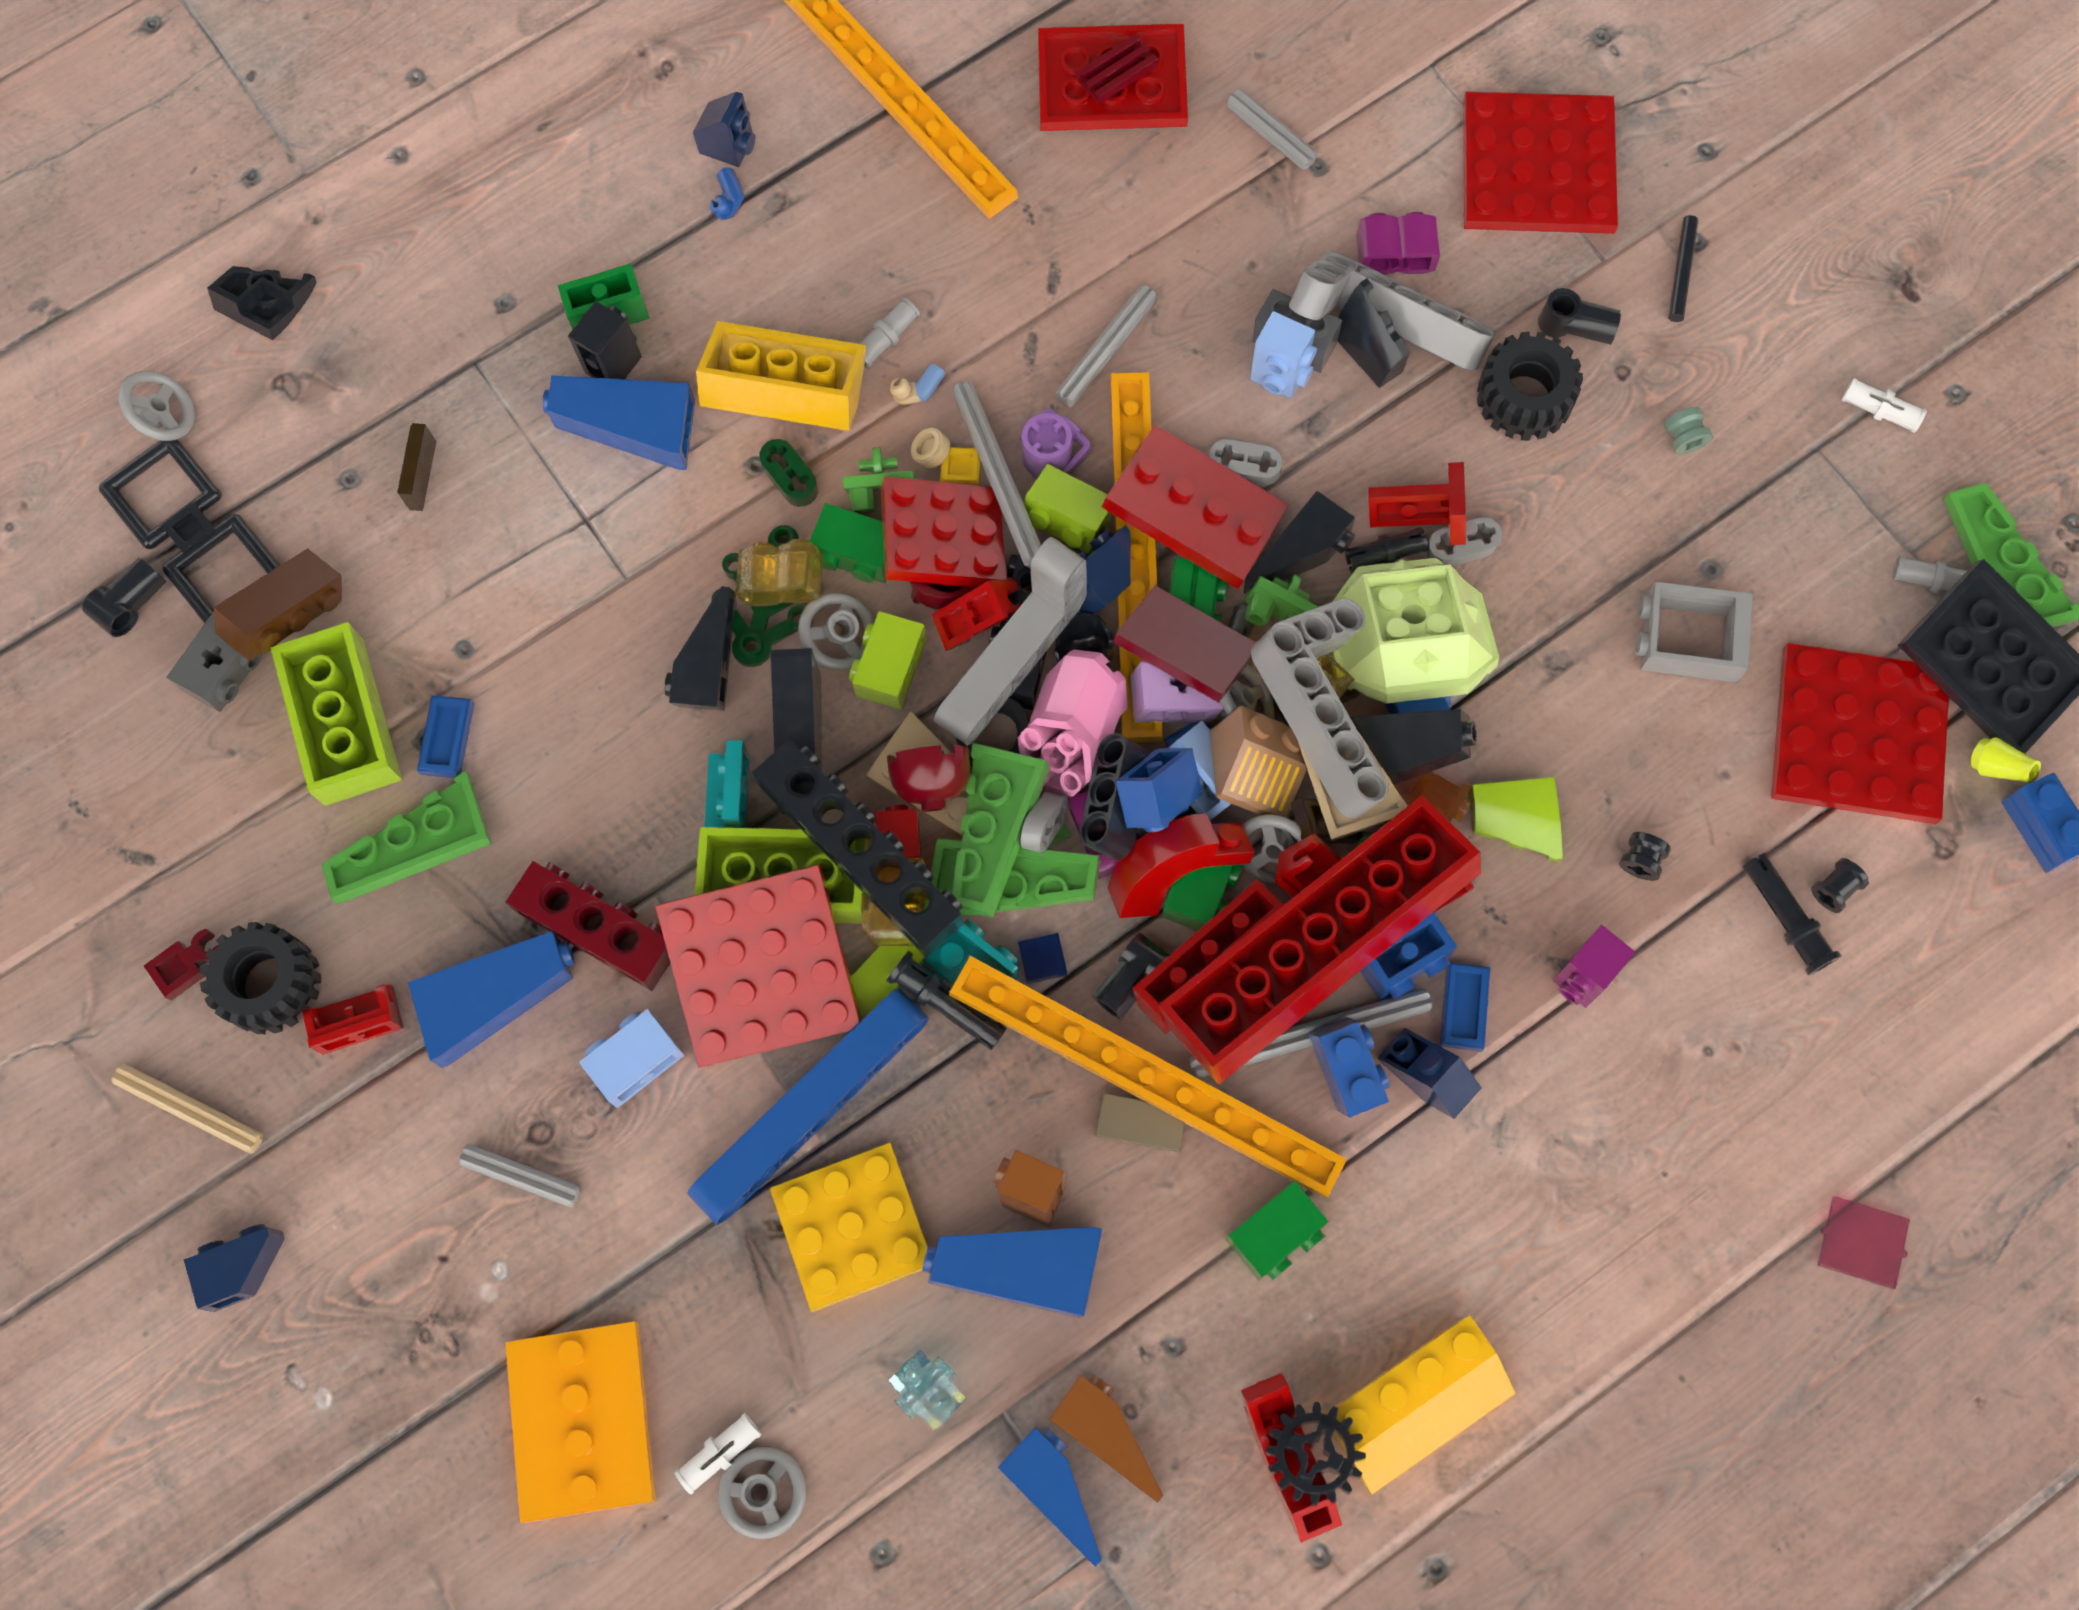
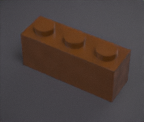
(278, 604)

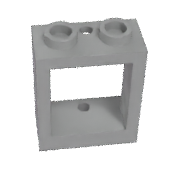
(1737, 631)

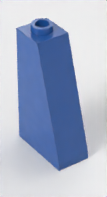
(628, 415)
(485, 994)
(1024, 1267)

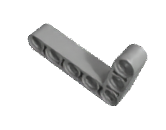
(1414, 315)
(1055, 598)
(1311, 706)

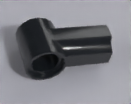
(1579, 317)
(117, 606)
(1134, 964)

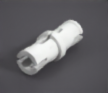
(1884, 405)
(694, 1474)

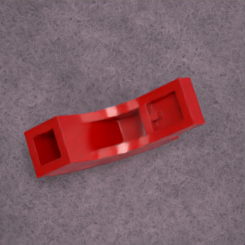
(1167, 855)
(1263, 1407)

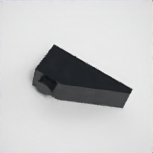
(1306, 542)
(702, 665)

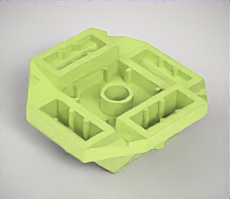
(1420, 632)

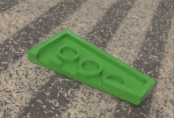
(1990, 535)
(1000, 797)
(429, 835)
(1034, 879)

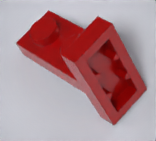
(1423, 504)

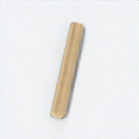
(187, 1108)

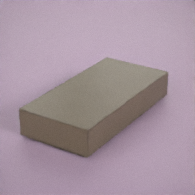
(1138, 1124)

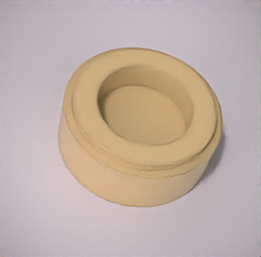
(930, 447)

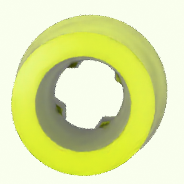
(2001, 760)

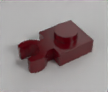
(179, 965)

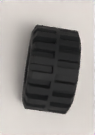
(1535, 359)
(234, 961)

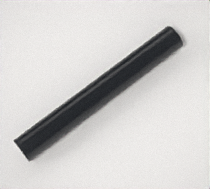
(1683, 269)

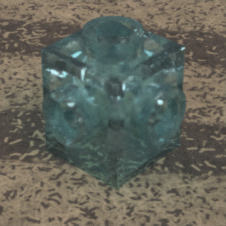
(927, 1389)

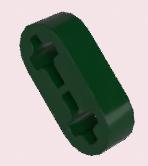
(782, 477)

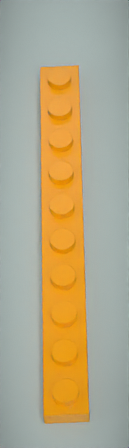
(907, 104)
(1129, 429)
(1148, 1077)

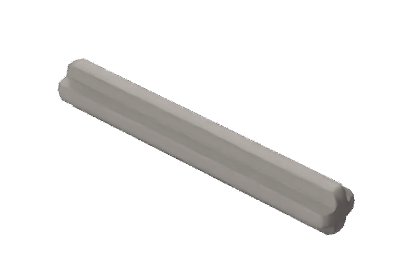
(1106, 346)

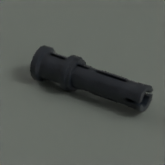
(1801, 931)
(931, 990)

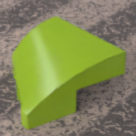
(1520, 814)

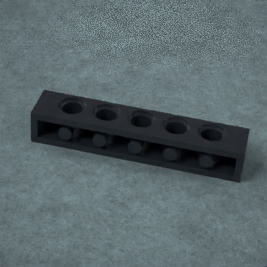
(924, 929)

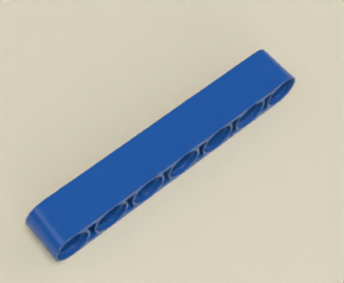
(807, 1106)

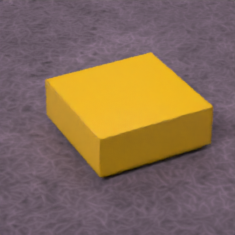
(961, 466)

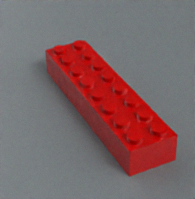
(1320, 938)

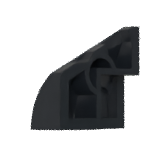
(260, 298)
(1371, 337)

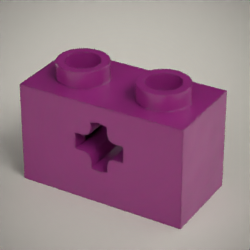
(1593, 967)

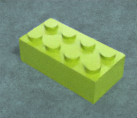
(336, 714)
(749, 854)

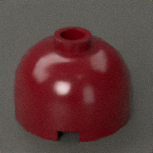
(929, 775)

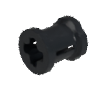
(1840, 885)

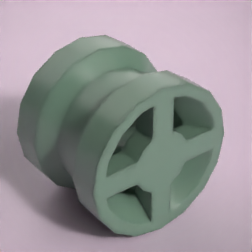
(1688, 430)

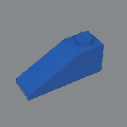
(1048, 1482)

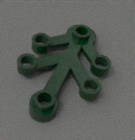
(757, 629)

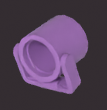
(1049, 440)

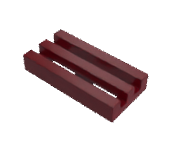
(1113, 64)

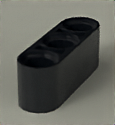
(1103, 819)

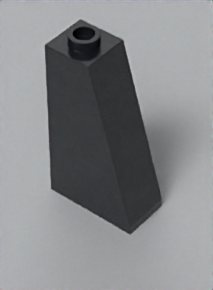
(797, 703)
(1417, 741)

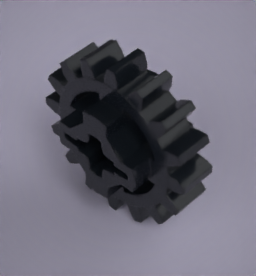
(1296, 1443)

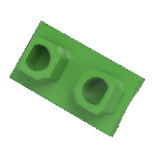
(862, 486)
(1276, 599)

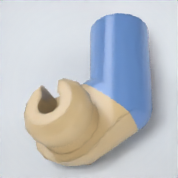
(917, 391)

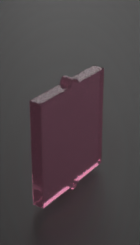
(1863, 1242)

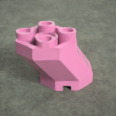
(1072, 717)

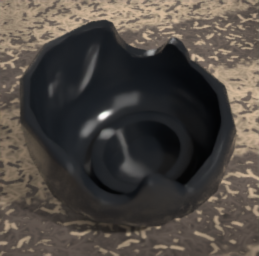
(1085, 633)

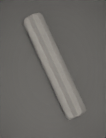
(1271, 129)
(519, 1175)

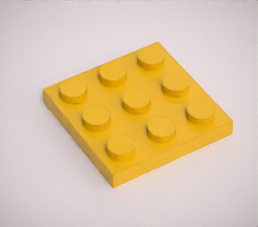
(850, 1227)

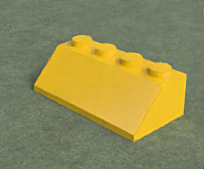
(781, 375)
(1424, 1401)

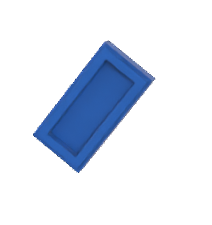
(445, 736)
(1465, 1007)

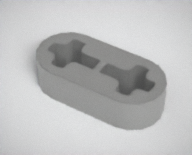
(1247, 459)
(1473, 549)
(1044, 822)

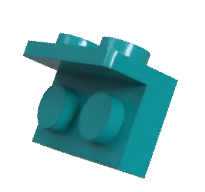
(728, 787)
(968, 942)

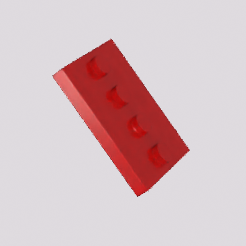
(1149, 102)
(1195, 506)

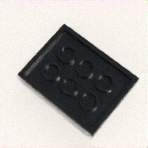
(1996, 658)

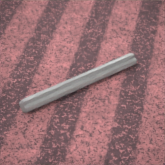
(997, 471)
(1371, 1015)

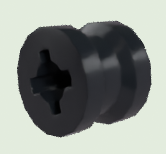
(1645, 856)

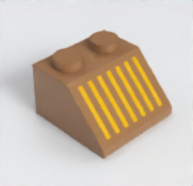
(1256, 762)

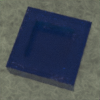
(1042, 958)

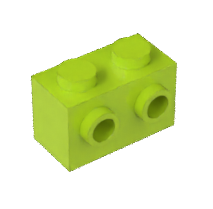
(1066, 508)
(888, 660)

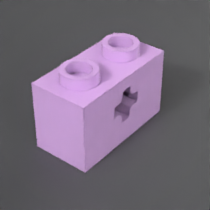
(1160, 702)

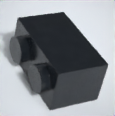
(605, 343)

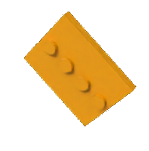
(579, 1422)

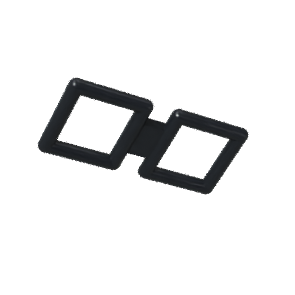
(187, 526)

